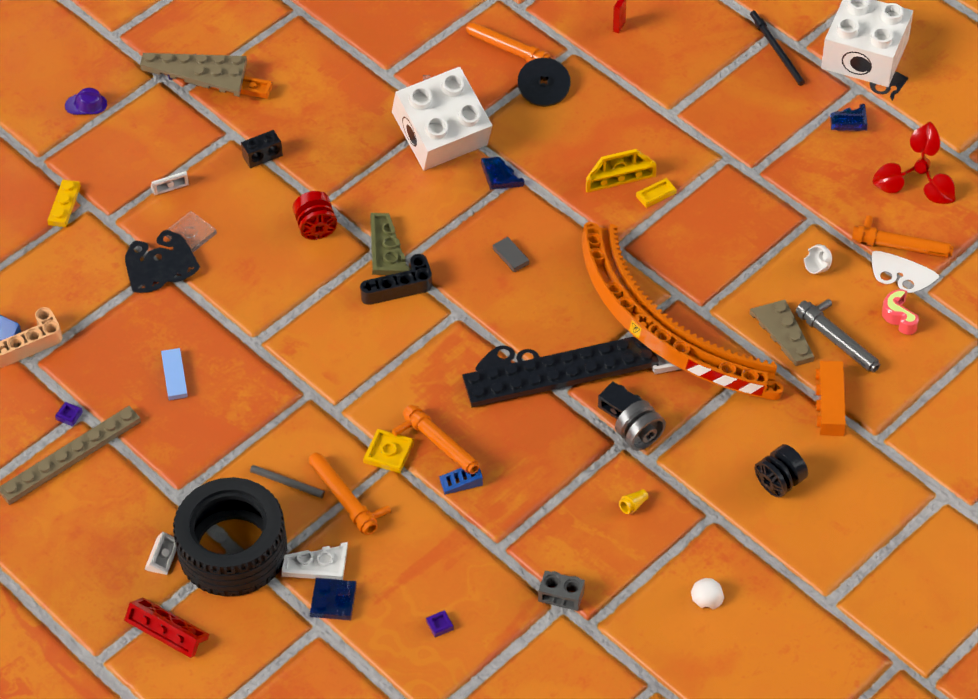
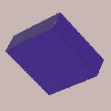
(68, 414)
(439, 623)

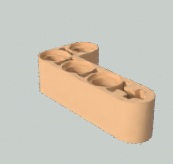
(33, 340)

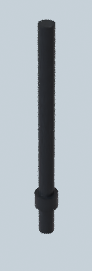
(762, 26)

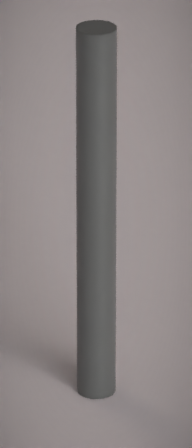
(287, 481)

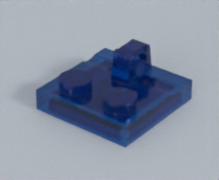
(333, 599)

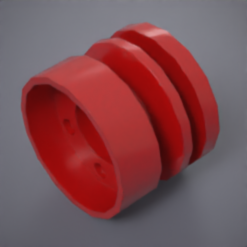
(314, 215)

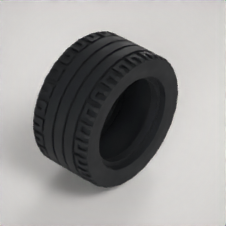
(223, 501)

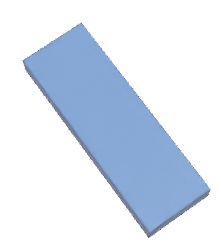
(174, 374)

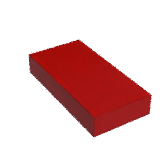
(619, 15)

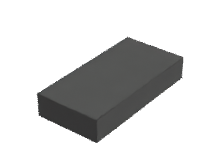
(510, 254)

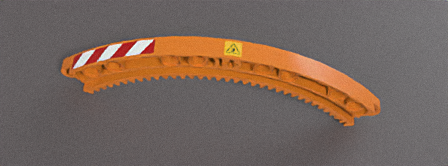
(658, 332)

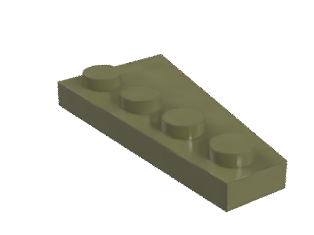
(385, 246)

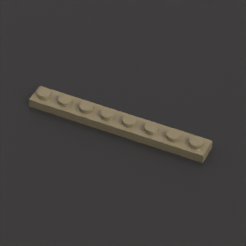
(69, 455)

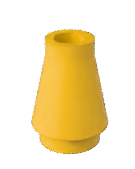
(631, 502)

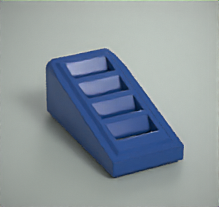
(470, 482)

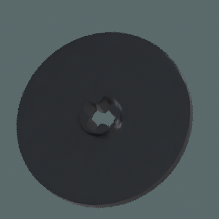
(544, 94)

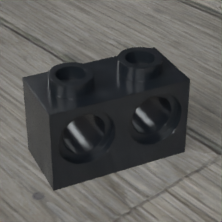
(261, 149)

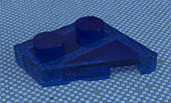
(849, 119)
(499, 174)

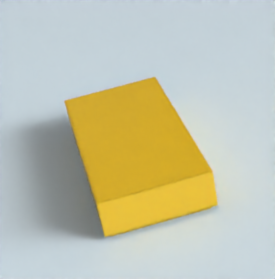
(656, 193)

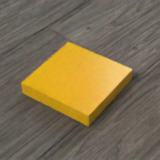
(388, 451)

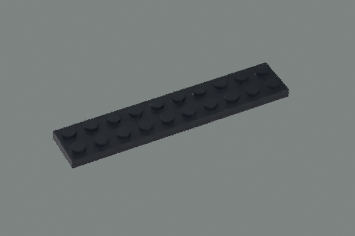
(557, 371)

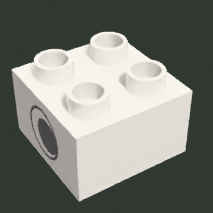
(867, 40)
(441, 118)

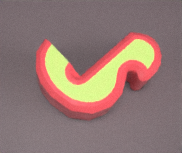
(896, 314)

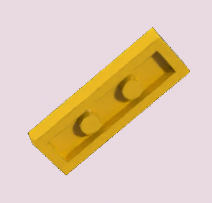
(64, 203)

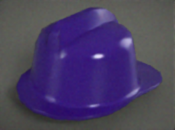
(86, 102)

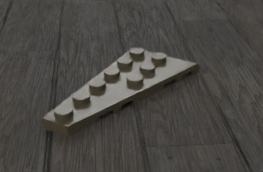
(202, 70)

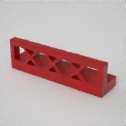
(165, 626)

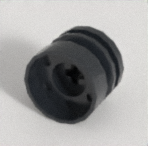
(781, 470)

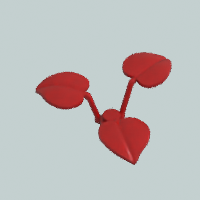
(923, 141)

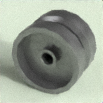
(640, 425)

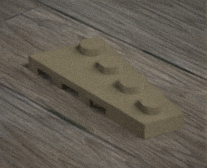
(784, 330)

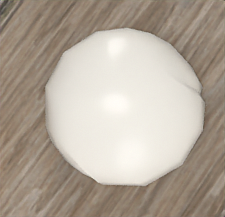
(818, 260)
(707, 593)

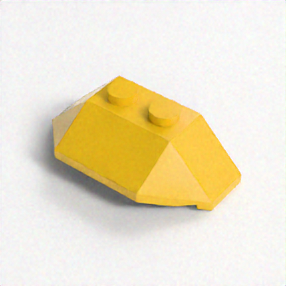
(620, 169)

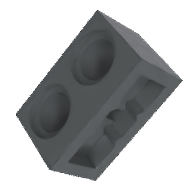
(560, 593)

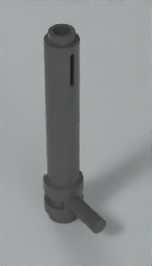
(815, 318)

